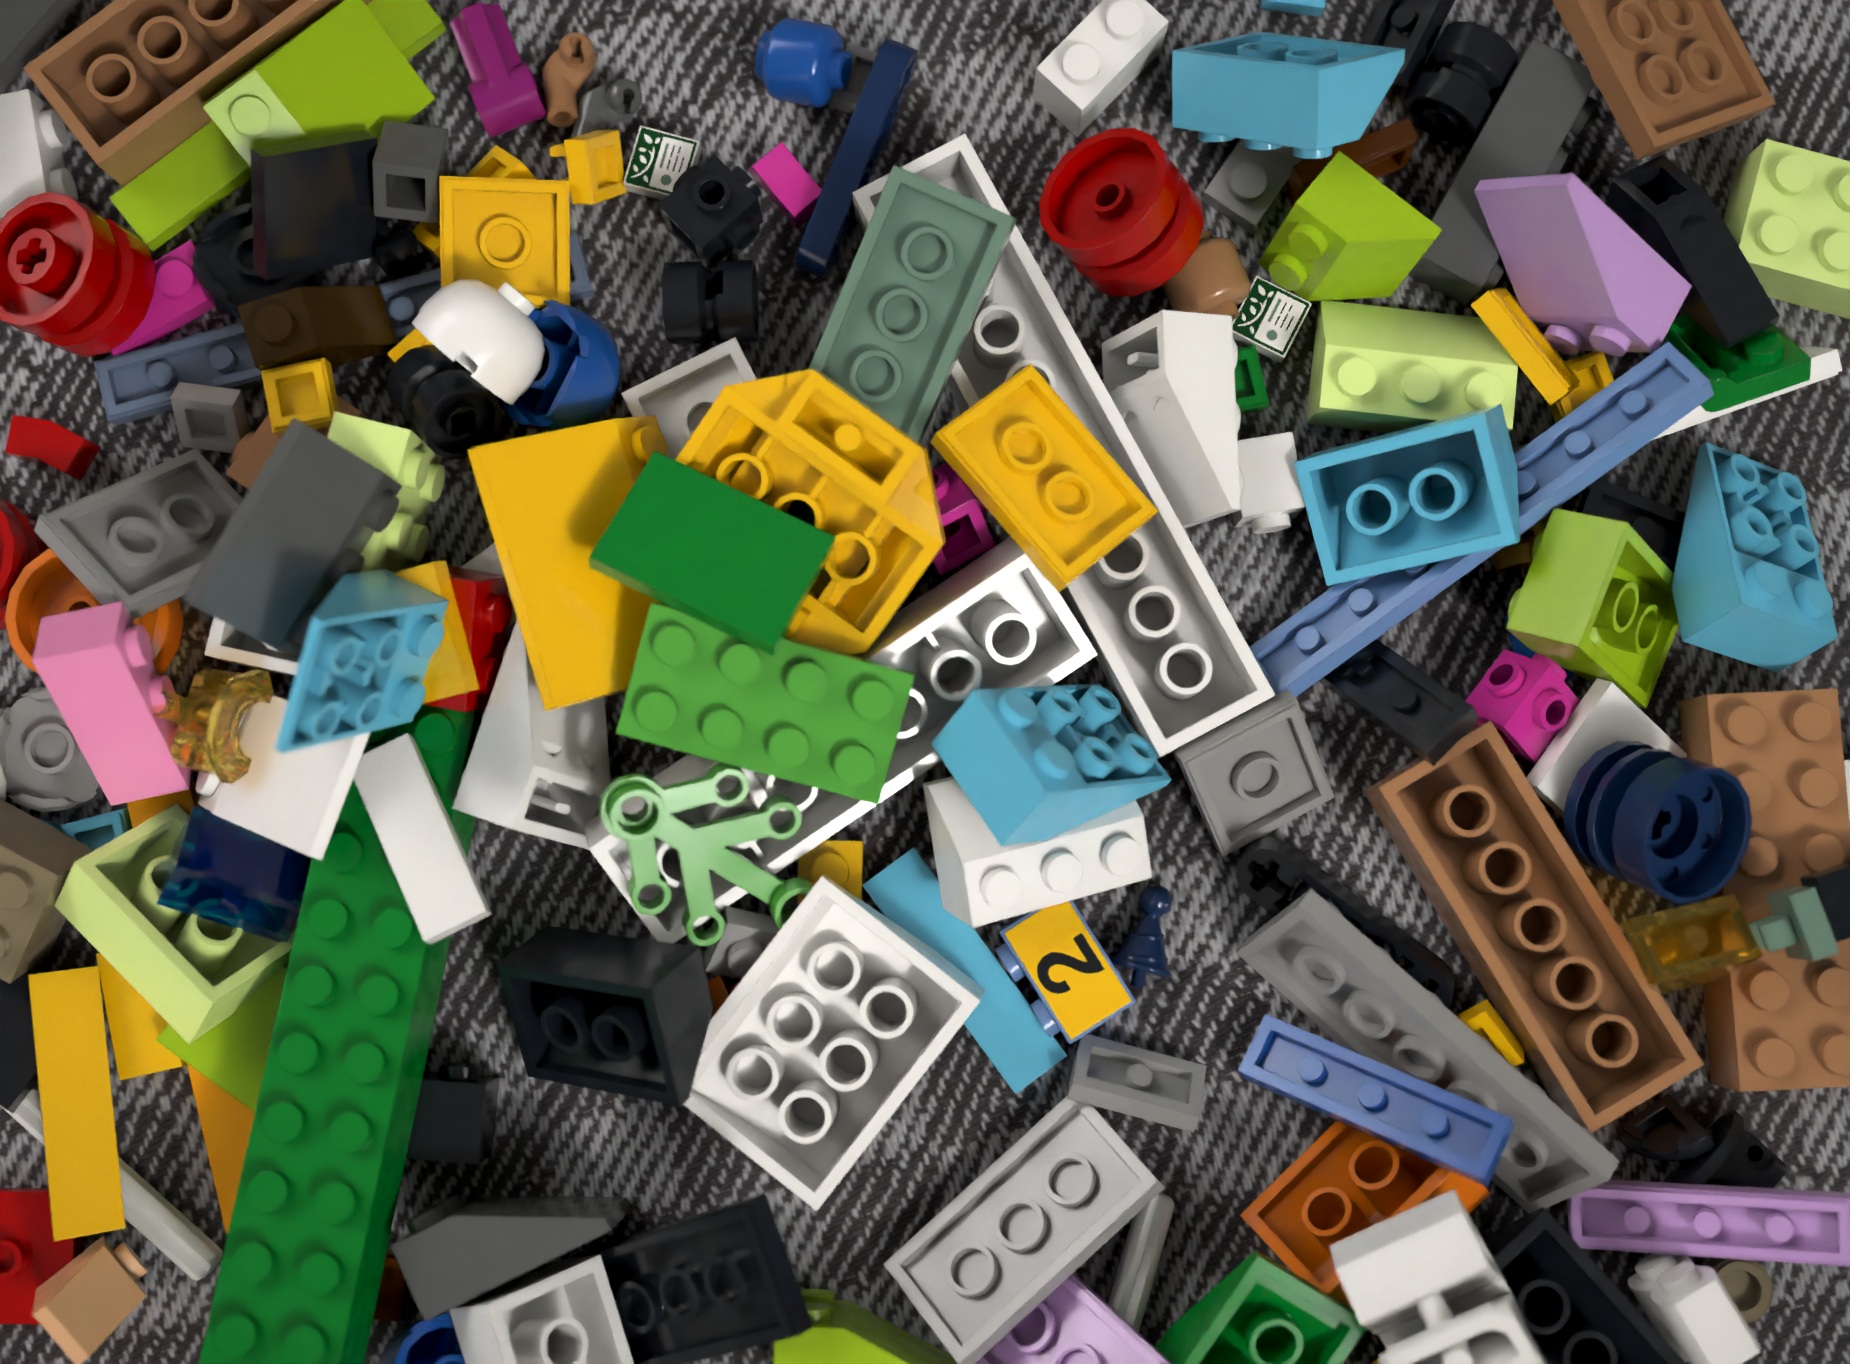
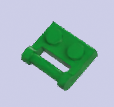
(1744, 371)

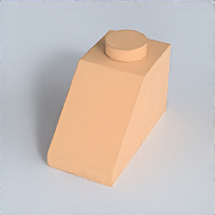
(90, 1297)

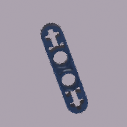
(856, 157)

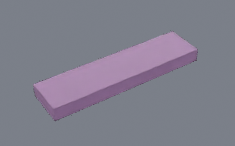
(1713, 1221)

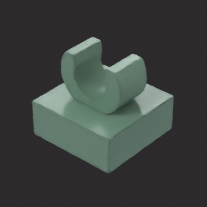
(1796, 925)

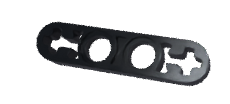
(1270, 892)

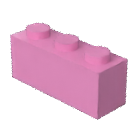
(108, 695)

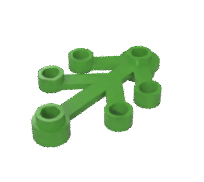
(700, 845)

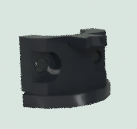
(1729, 1160)

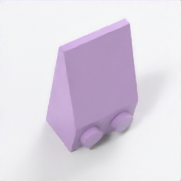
(1580, 266)

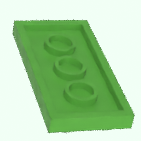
(785, 715)

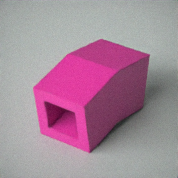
(787, 184)

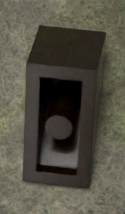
(318, 323)

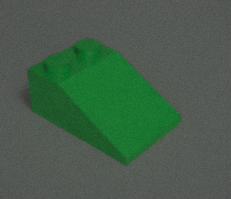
(1263, 1318)

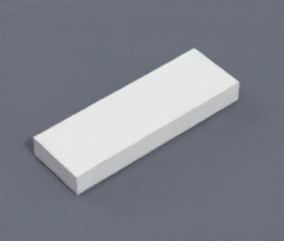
(419, 839)

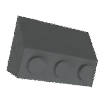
(293, 538)

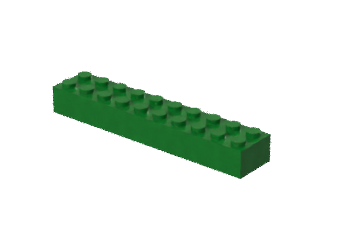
(337, 1092)

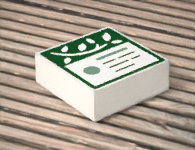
(659, 161)
(1269, 319)

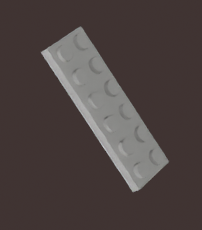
(1386, 1015)

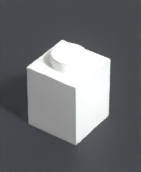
(1270, 483)

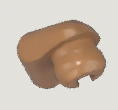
(565, 75)

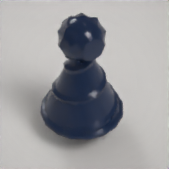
(1145, 946)

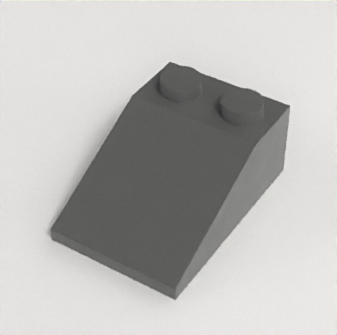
(480, 1244)

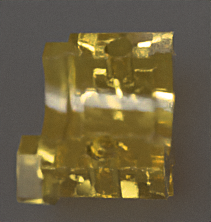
(211, 720)

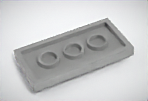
(1022, 1228)

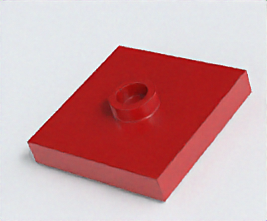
(28, 1251)

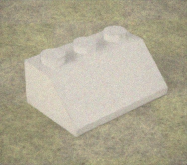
(994, 882)

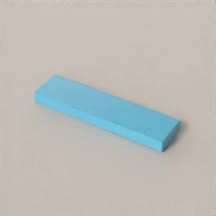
(1003, 1019)

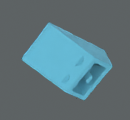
(1750, 565)
(363, 660)
(1046, 758)

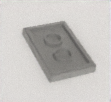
(143, 533)

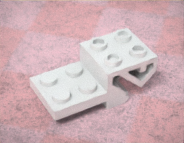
(1433, 1289)

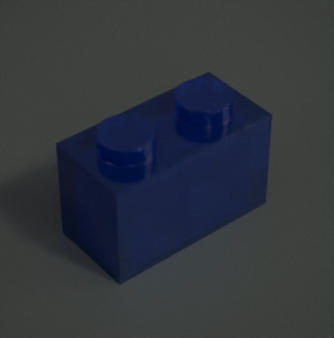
(235, 877)

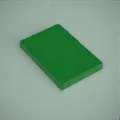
(712, 552)

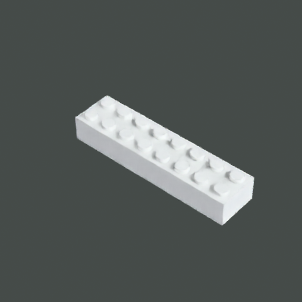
(976, 630)

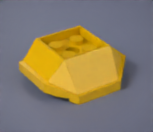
(858, 474)

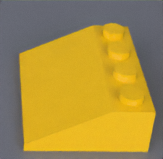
(546, 512)

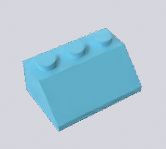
(1281, 90)
(1412, 496)

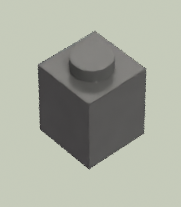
(408, 171)

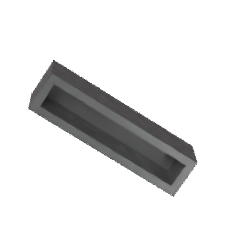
(1518, 139)

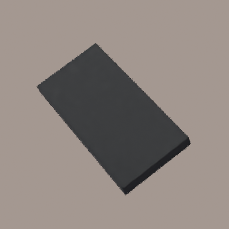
(704, 1285)

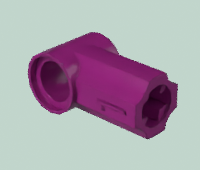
(500, 80)

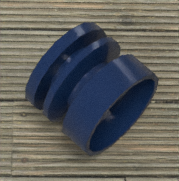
(1658, 821)

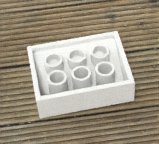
(826, 1039)

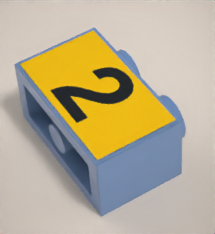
(1065, 968)

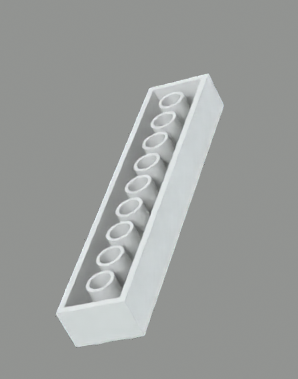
(1149, 600)

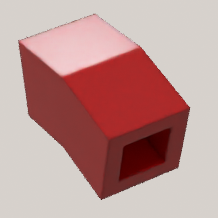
(50, 444)

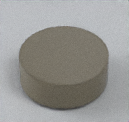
(1746, 1284)

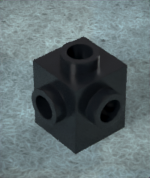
(713, 211)

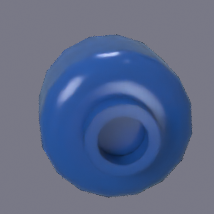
(803, 62)

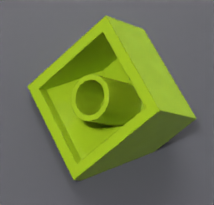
(1347, 238)

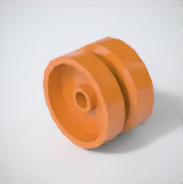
(50, 589)

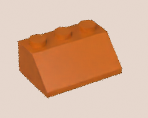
(1341, 1189)

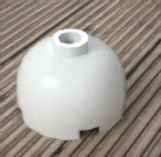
(486, 334)

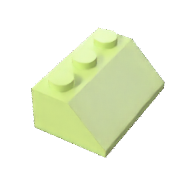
(1404, 368)
(175, 960)

